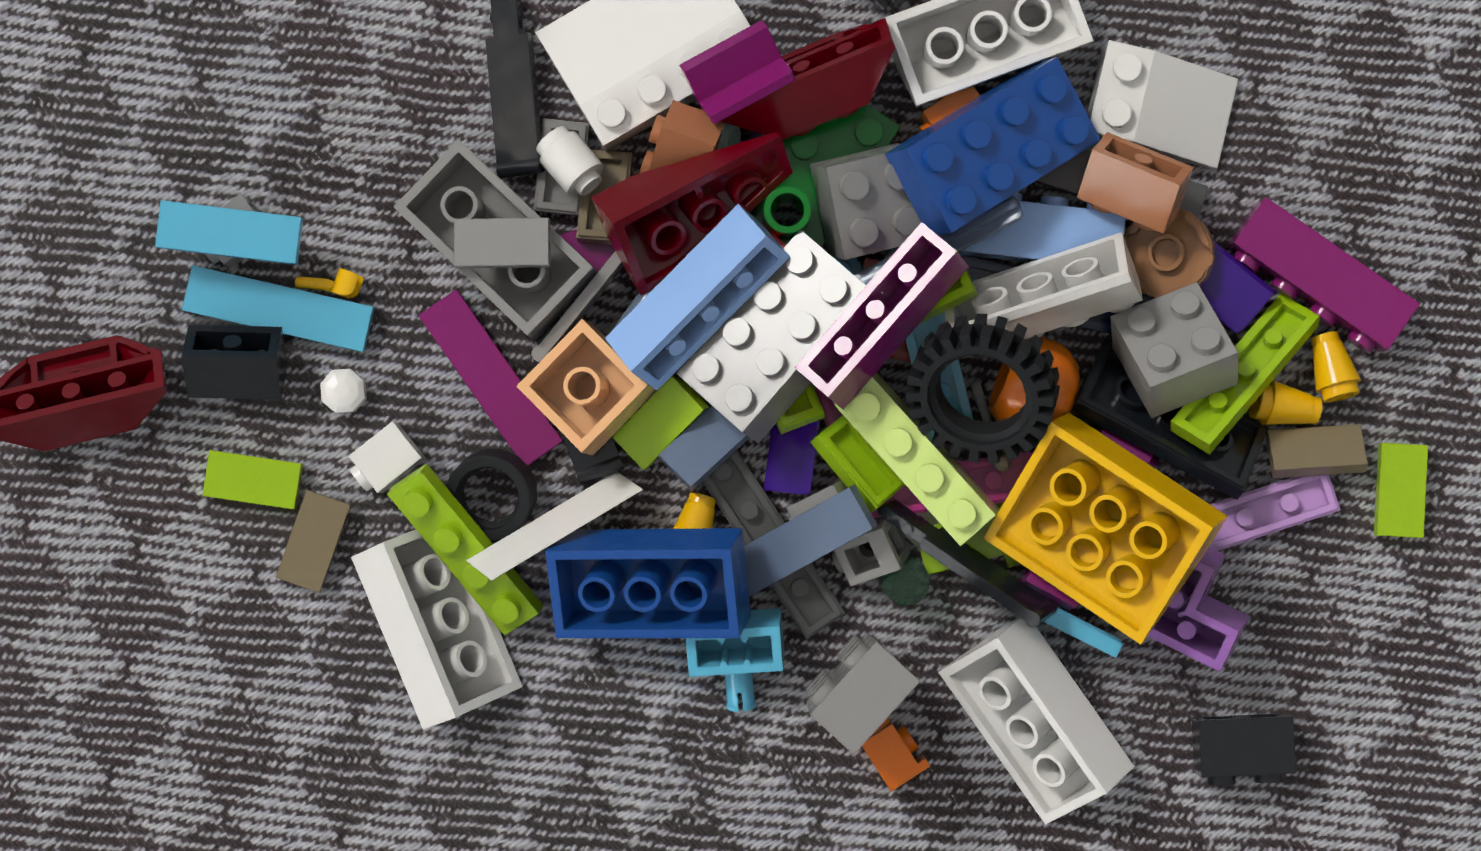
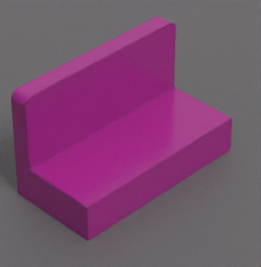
(736, 72)

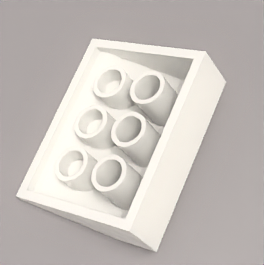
(627, 57)

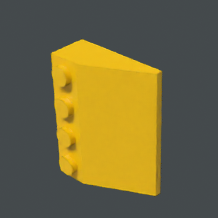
(1104, 526)

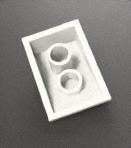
(1162, 103)

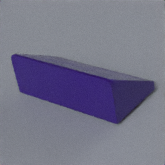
(1234, 291)
(791, 460)

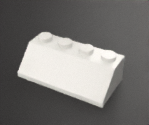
(968, 42)
(1057, 289)
(435, 630)
(1037, 720)

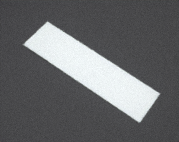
(554, 525)

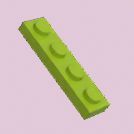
(1260, 359)
(456, 539)

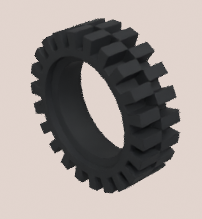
(993, 342)

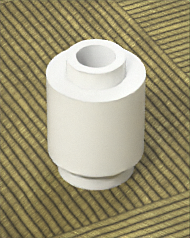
(570, 161)

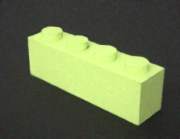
(922, 467)

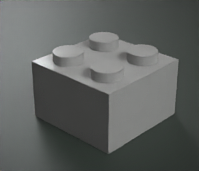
(862, 204)
(1174, 350)

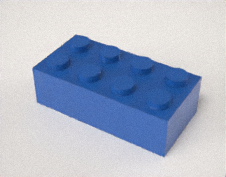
(993, 147)
(649, 583)

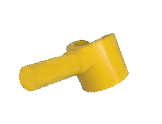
(345, 284)

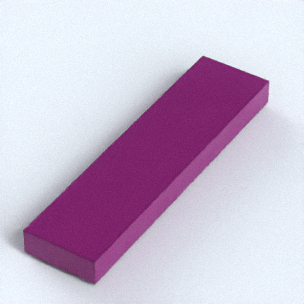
(489, 377)

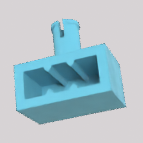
(755, 651)

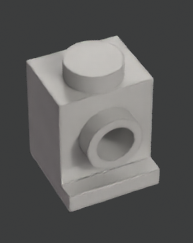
(861, 564)

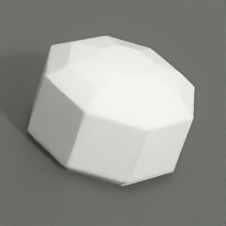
(343, 390)

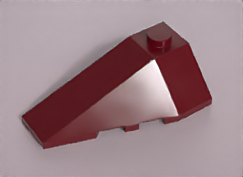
(672, 208)

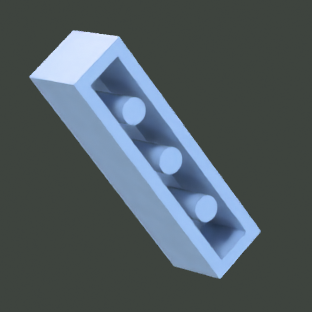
(1046, 230)
(697, 297)

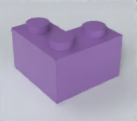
(1200, 623)

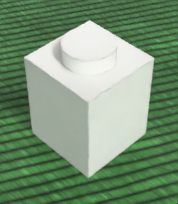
(385, 458)

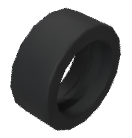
(516, 470)

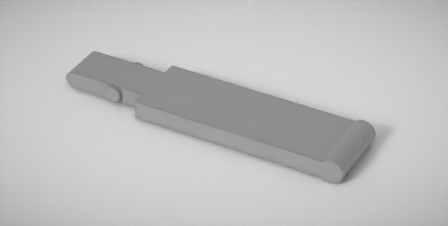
(579, 307)

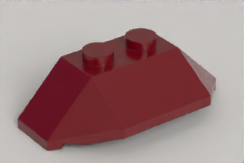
(830, 82)
(80, 393)

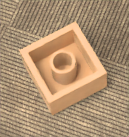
(585, 388)

